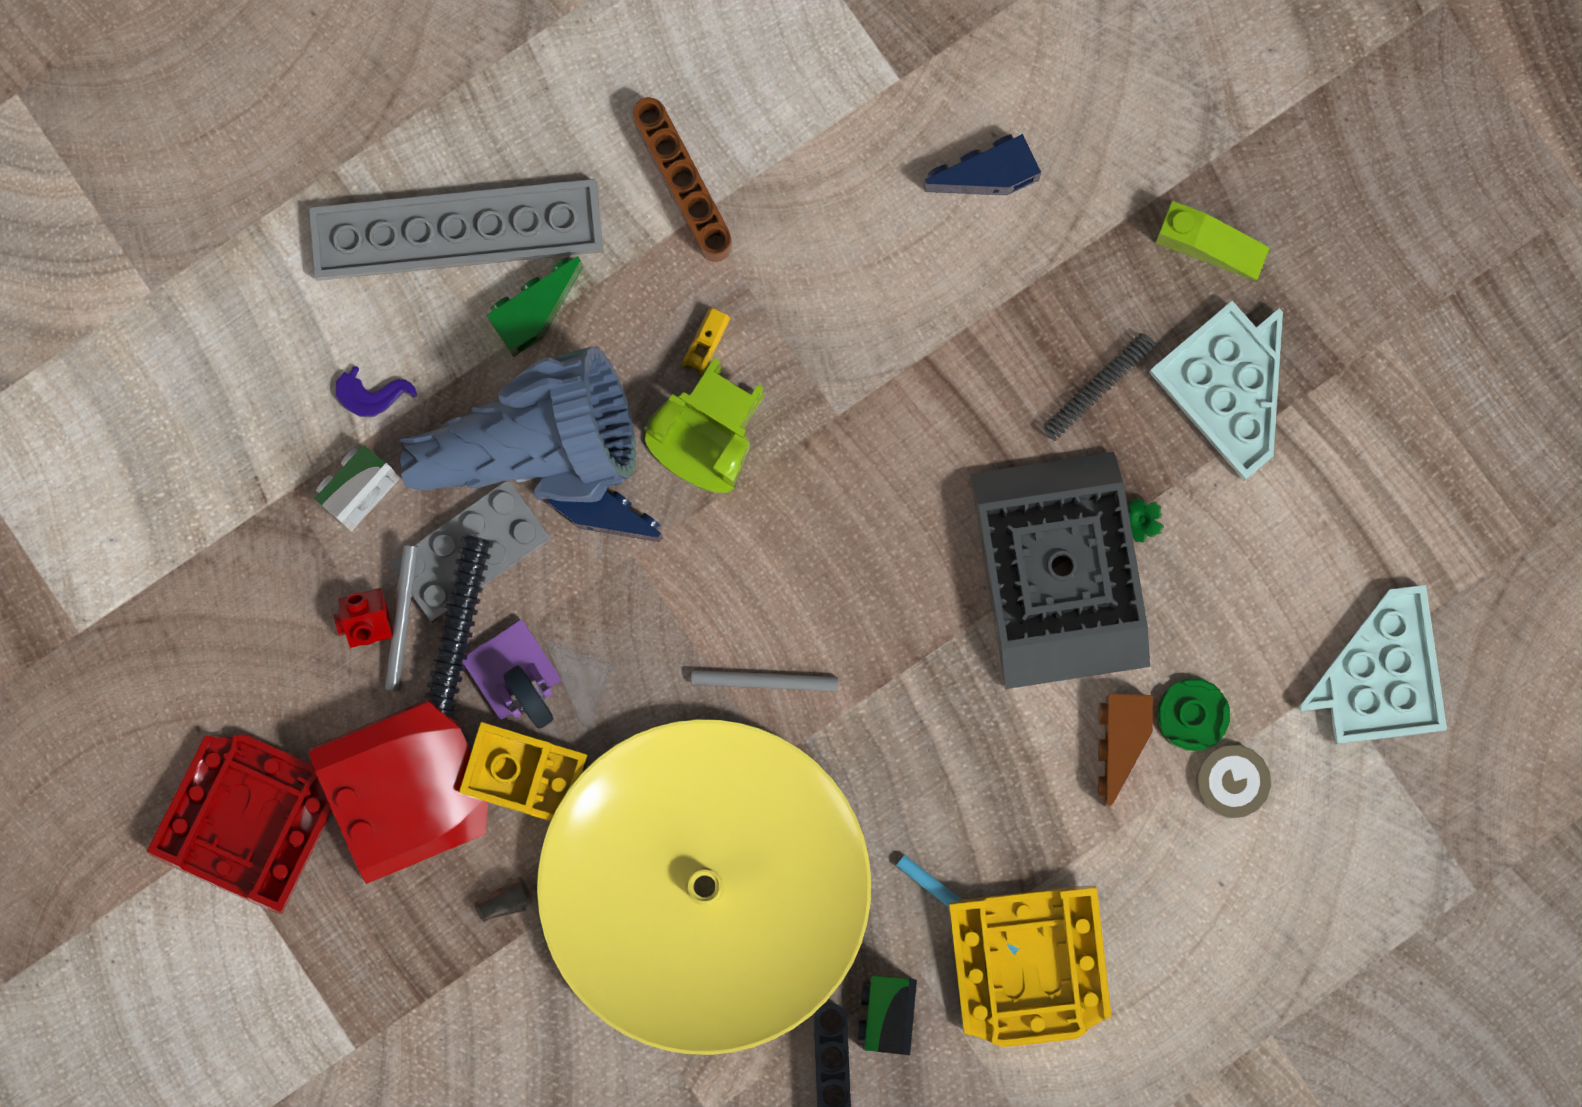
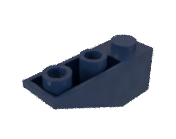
(993, 172)
(609, 516)

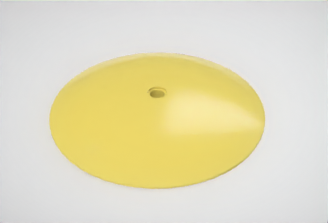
(625, 872)

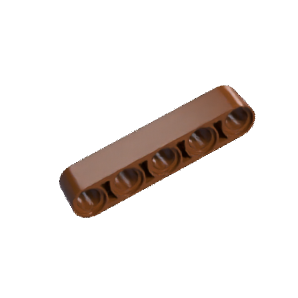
(681, 162)

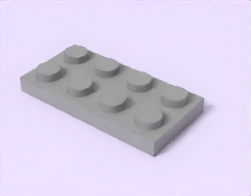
(497, 517)

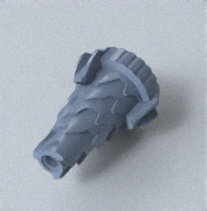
(551, 422)

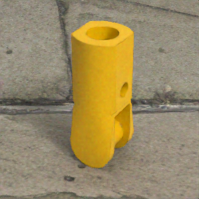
(708, 336)

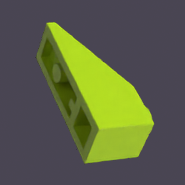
(1211, 241)

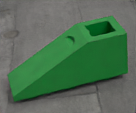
(530, 313)

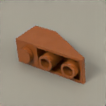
(1127, 730)

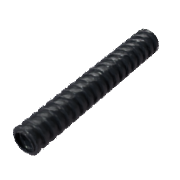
(458, 623)

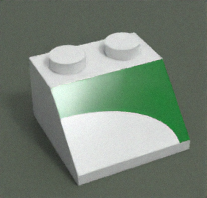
(356, 487)

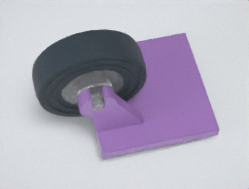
(514, 674)

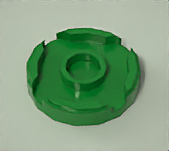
(1193, 714)

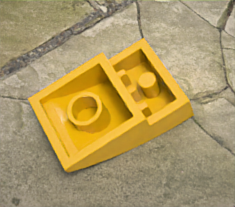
(520, 772)

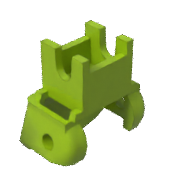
(704, 432)

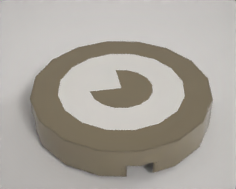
(1233, 781)

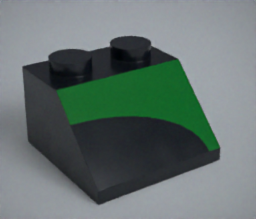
(888, 1015)

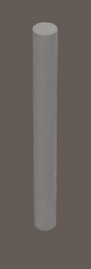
(401, 617)
(762, 680)

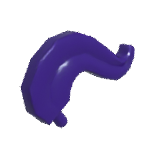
(367, 404)

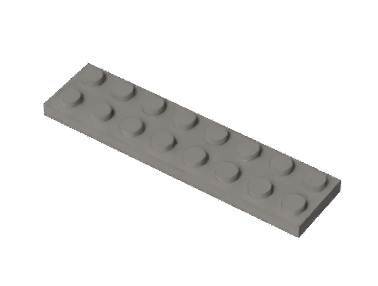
(455, 229)

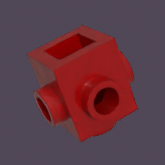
(363, 618)

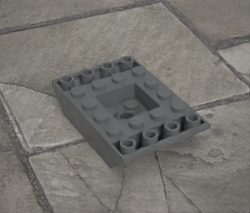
(1049, 622)

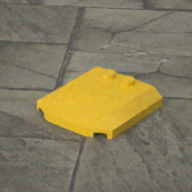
(1054, 972)

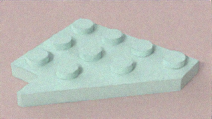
(1229, 385)
(1385, 674)

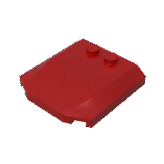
(399, 789)
(245, 835)

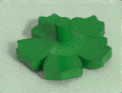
(1144, 520)

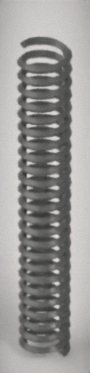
(1095, 382)

